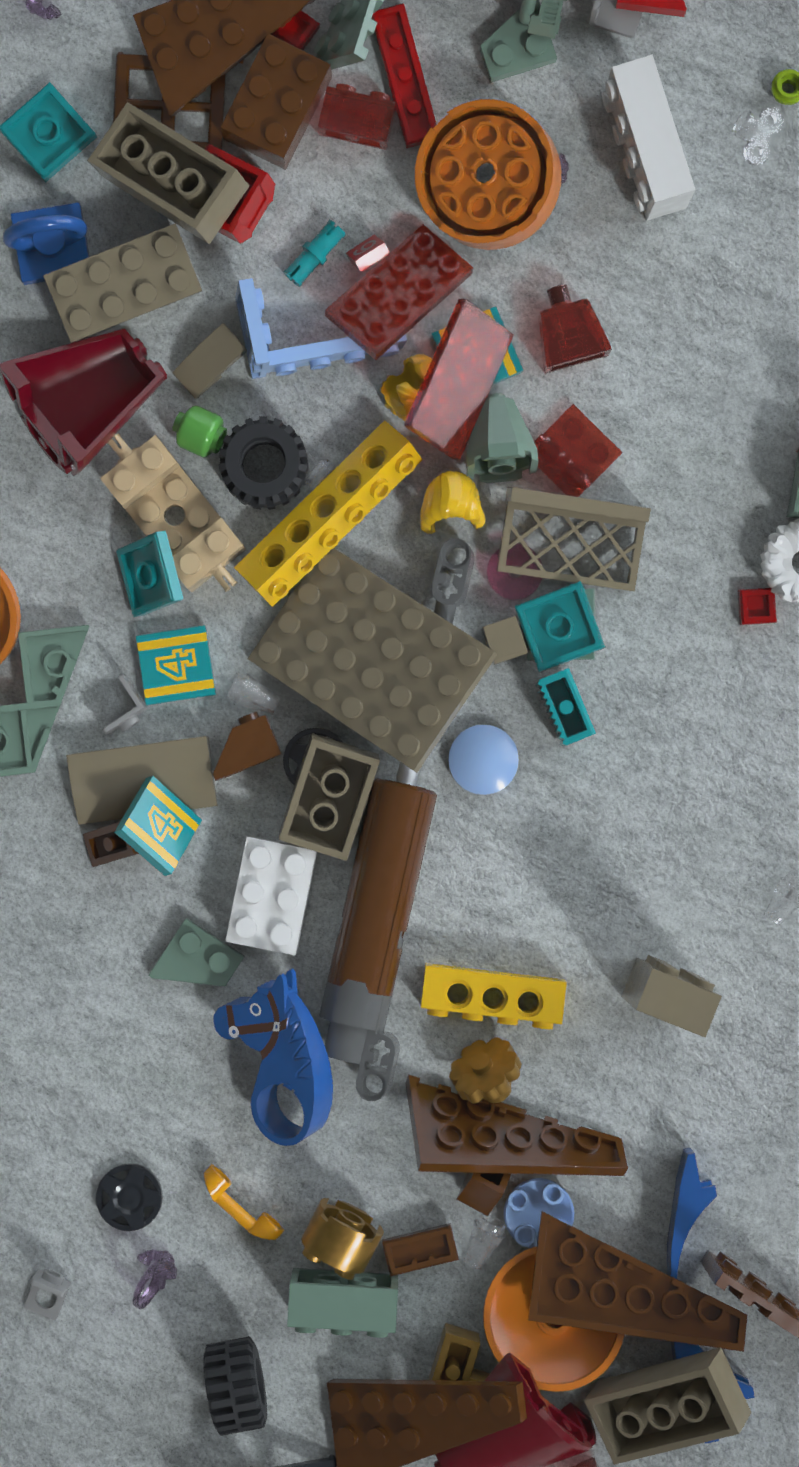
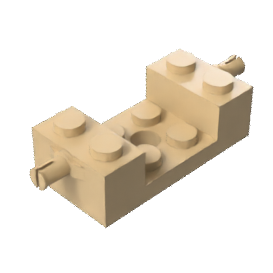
(149, 484)

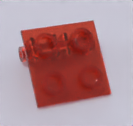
(574, 452)

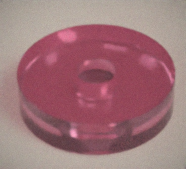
(509, 587)

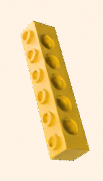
(328, 513)

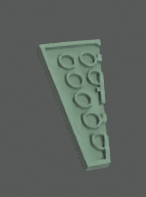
(347, 32)

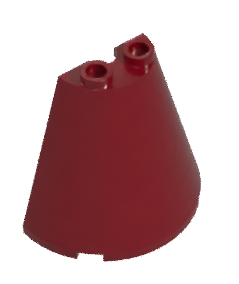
(81, 394)
(538, 1441)

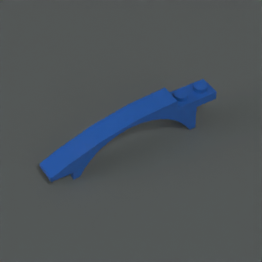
(688, 1203)

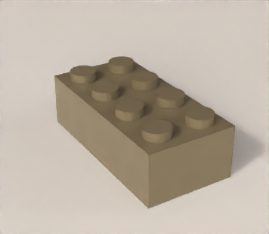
(168, 173)
(123, 283)
(672, 995)
(668, 1406)

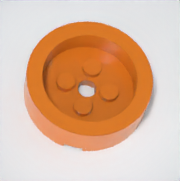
(516, 196)

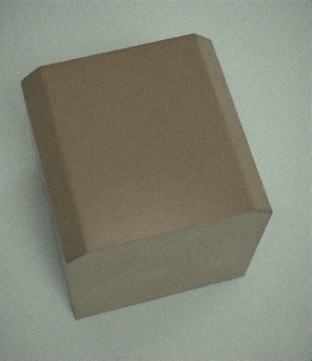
(505, 639)

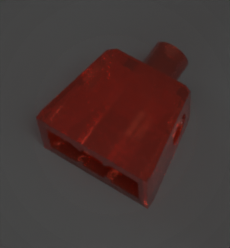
(570, 332)

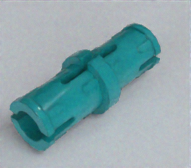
(314, 253)

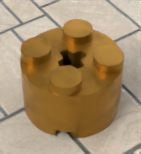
(341, 1238)

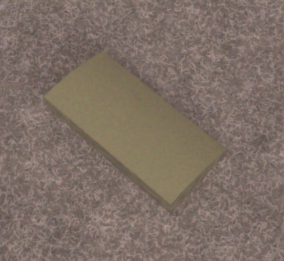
(110, 778)

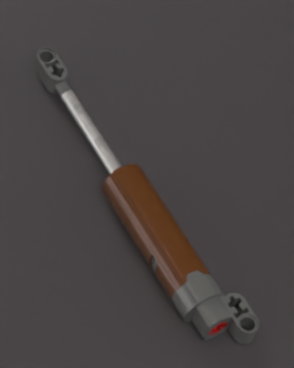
(383, 894)

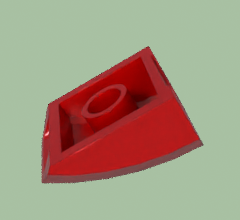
(253, 203)

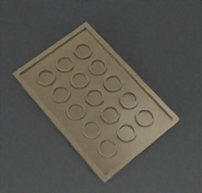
(372, 658)

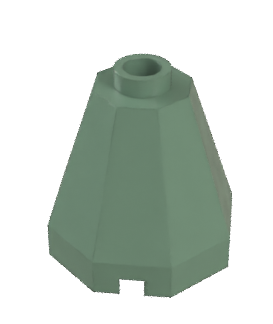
(500, 443)

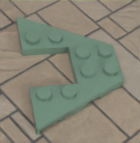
(47, 667)

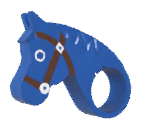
(291, 1053)

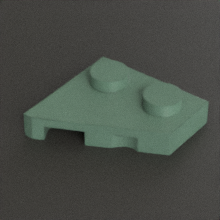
(515, 51)
(197, 958)

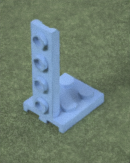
(286, 360)

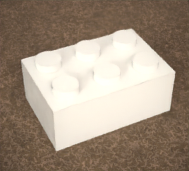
(271, 895)

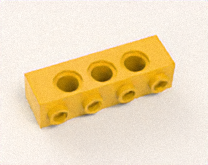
(440, 978)

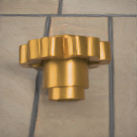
(485, 1071)

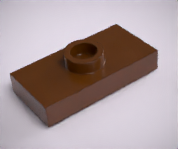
(420, 1249)

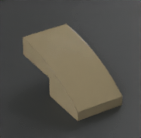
(209, 360)

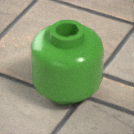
(199, 431)

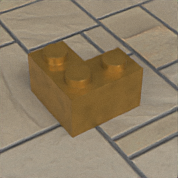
(457, 1356)

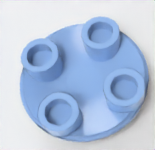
(483, 759)
(525, 1205)

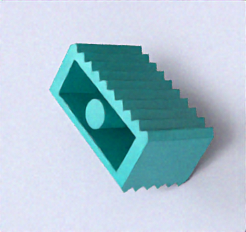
(565, 707)

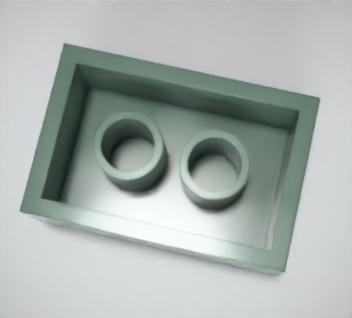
(331, 1302)

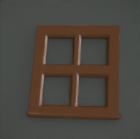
(215, 107)

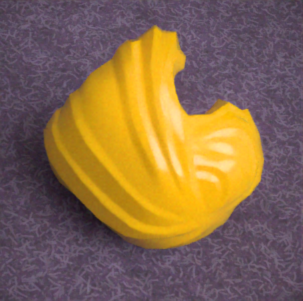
(402, 389)
(451, 496)

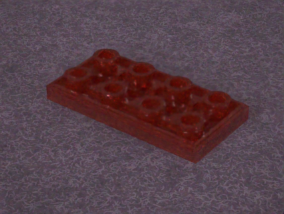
(399, 292)
(458, 379)

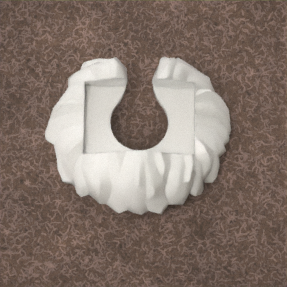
(777, 562)

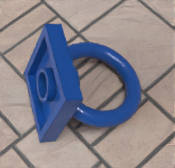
(47, 240)

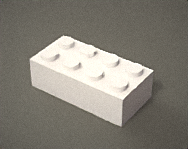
(648, 138)

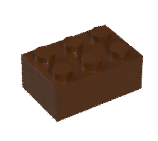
(276, 101)

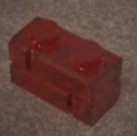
(357, 116)

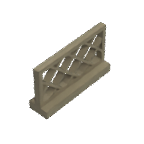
(577, 508)

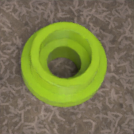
(786, 76)

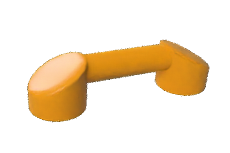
(264, 1227)

